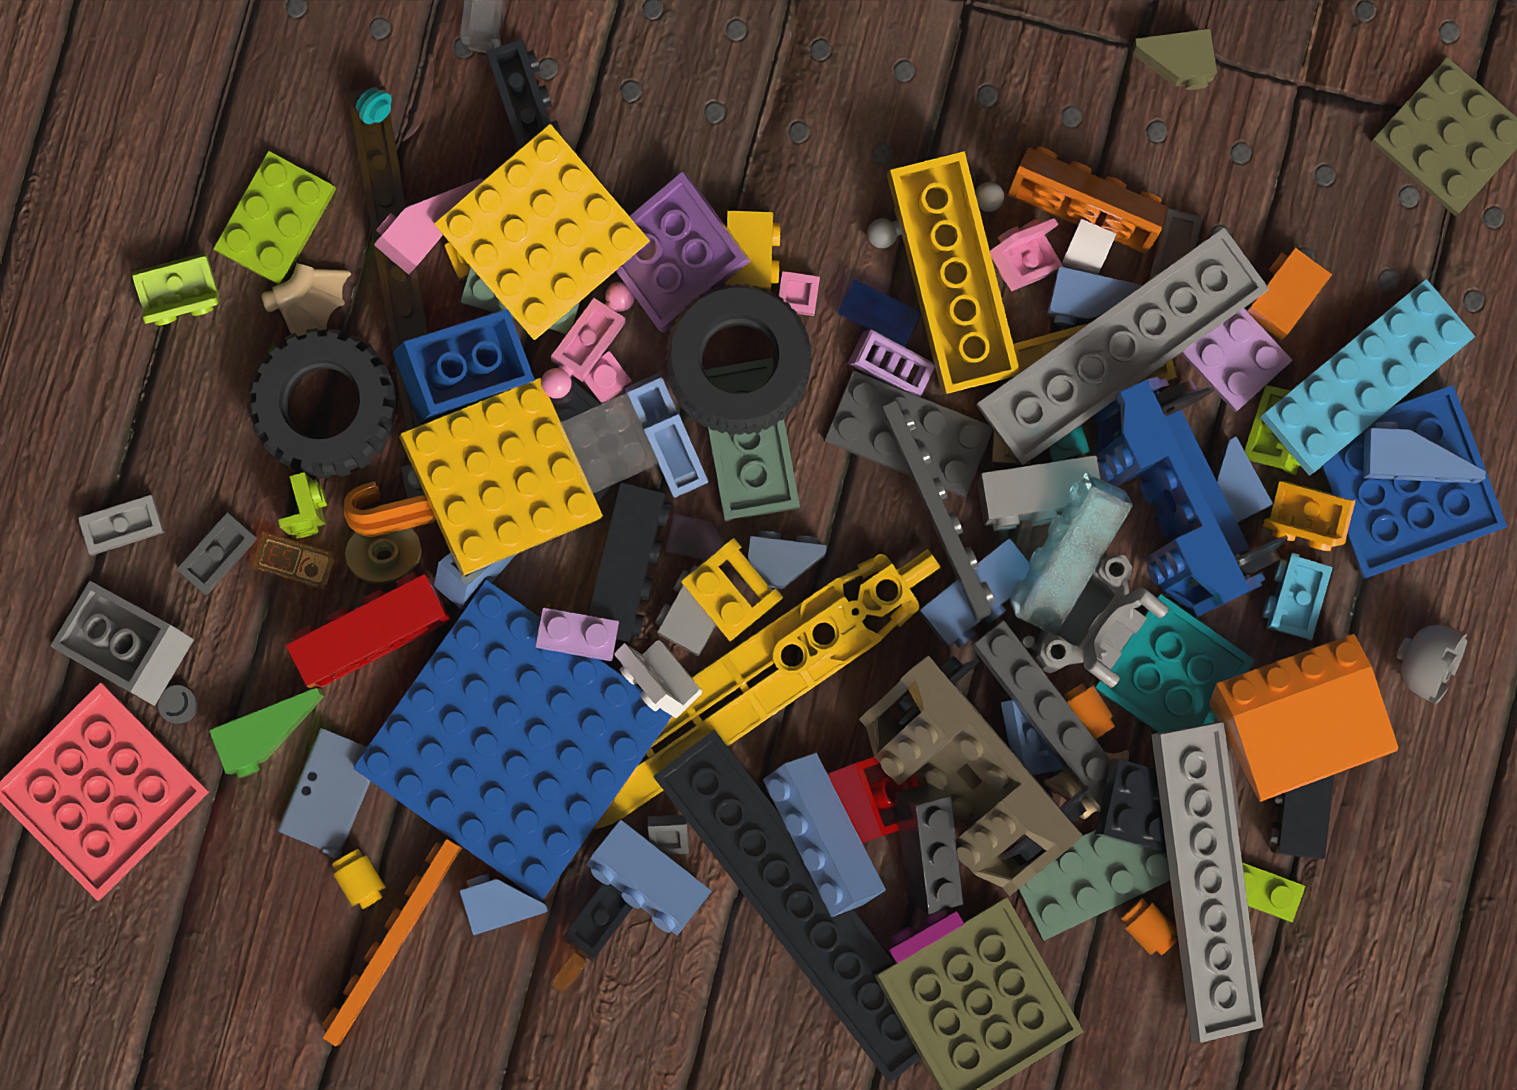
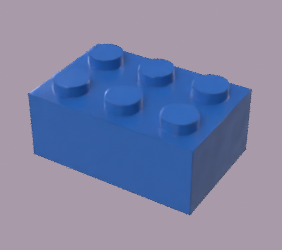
(462, 365)

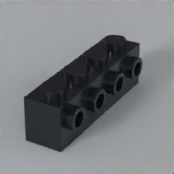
(519, 91)

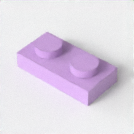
(577, 634)

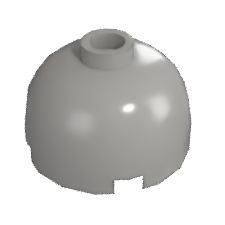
(1431, 660)

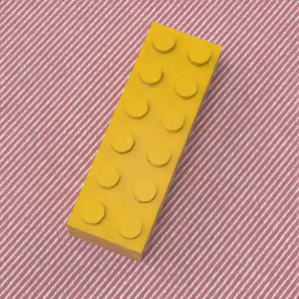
(953, 273)

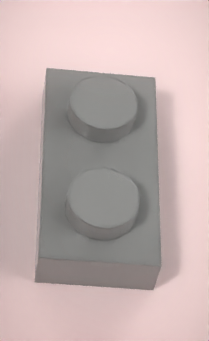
(121, 525)

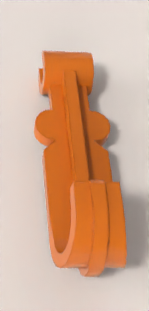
(384, 518)

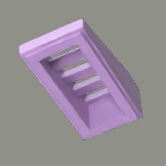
(872, 368)

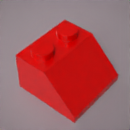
(869, 797)

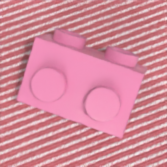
(1026, 254)

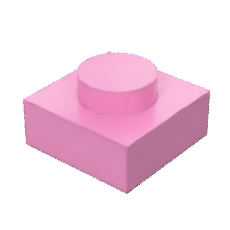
(800, 292)
(607, 378)

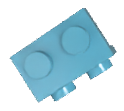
(1297, 597)

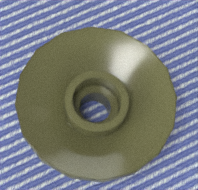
(365, 556)

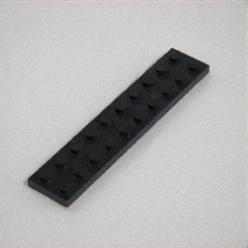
(768, 869)

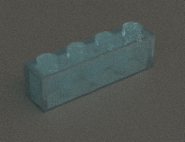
(1070, 553)

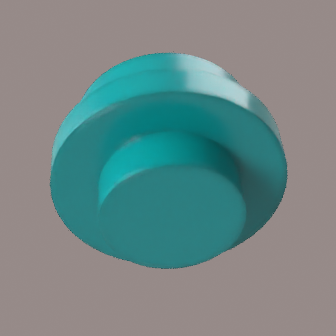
(374, 105)

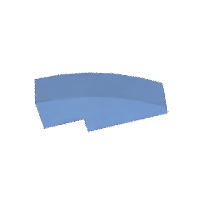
(666, 435)

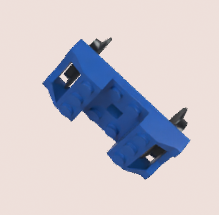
(1150, 439)

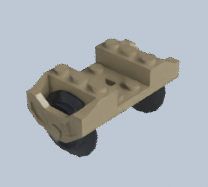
(977, 769)

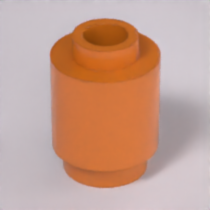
(1090, 709)
(1150, 927)

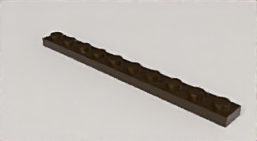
(384, 196)

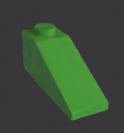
(258, 735)

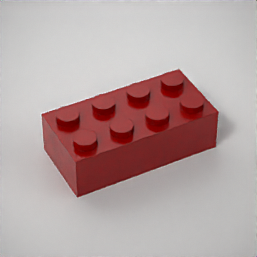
(369, 631)

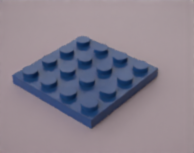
(1414, 518)

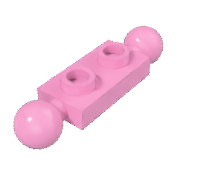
(587, 340)

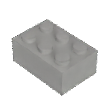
(1030, 492)

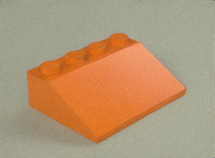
(1077, 195)
(1304, 717)

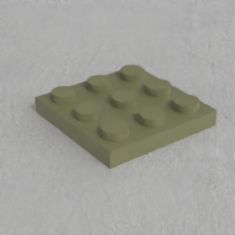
(1450, 136)

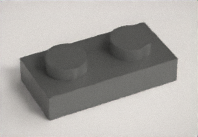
(216, 554)

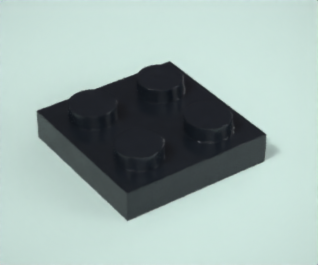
(1132, 806)

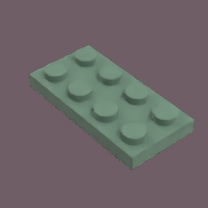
(753, 468)
(1089, 881)

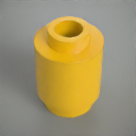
(358, 879)

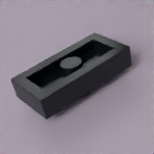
(597, 921)

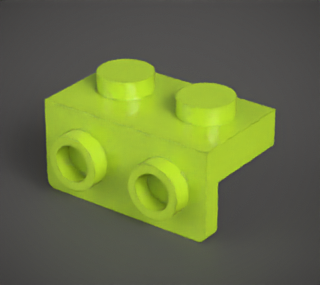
(176, 289)
(310, 500)

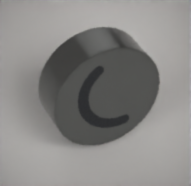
(177, 704)

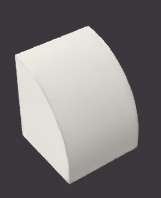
(1088, 248)

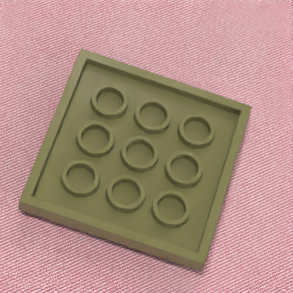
(979, 1002)

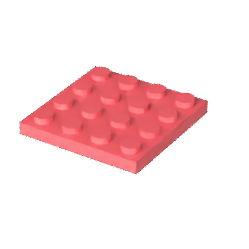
(100, 791)

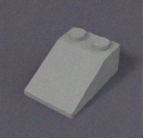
(122, 643)

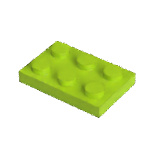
(275, 218)

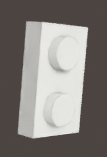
(660, 676)

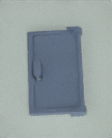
(326, 794)

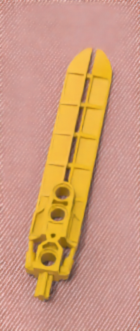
(787, 682)

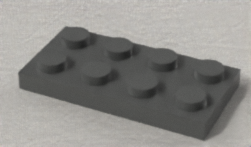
(950, 438)

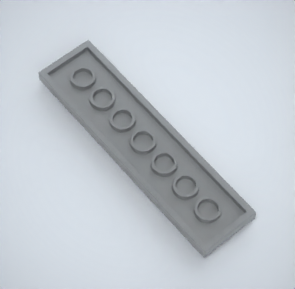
(1122, 347)
(1207, 881)

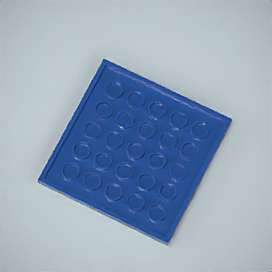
(512, 742)

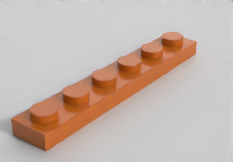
(382, 954)

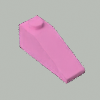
(413, 232)

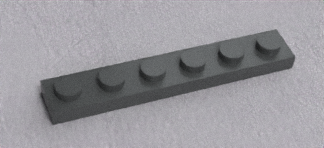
(945, 525)
(1045, 709)

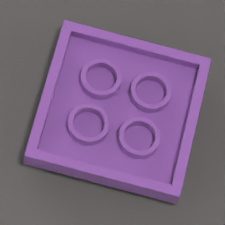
(685, 254)

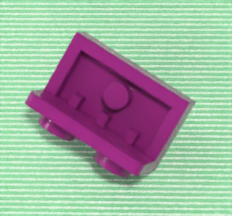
(911, 941)

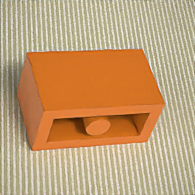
(1290, 292)

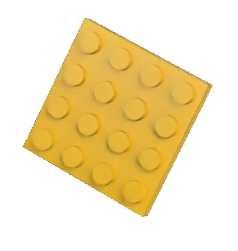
(542, 232)
(499, 477)

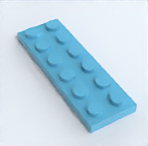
(1367, 377)

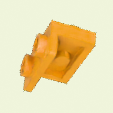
(1310, 515)

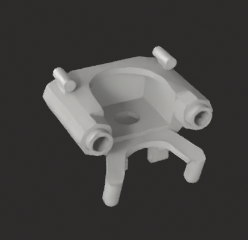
(1097, 623)

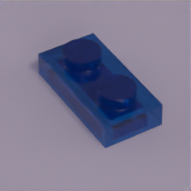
(878, 313)

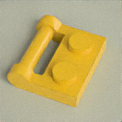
(722, 599)

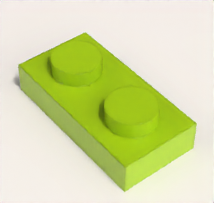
(1272, 893)

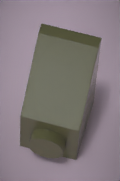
(1179, 57)

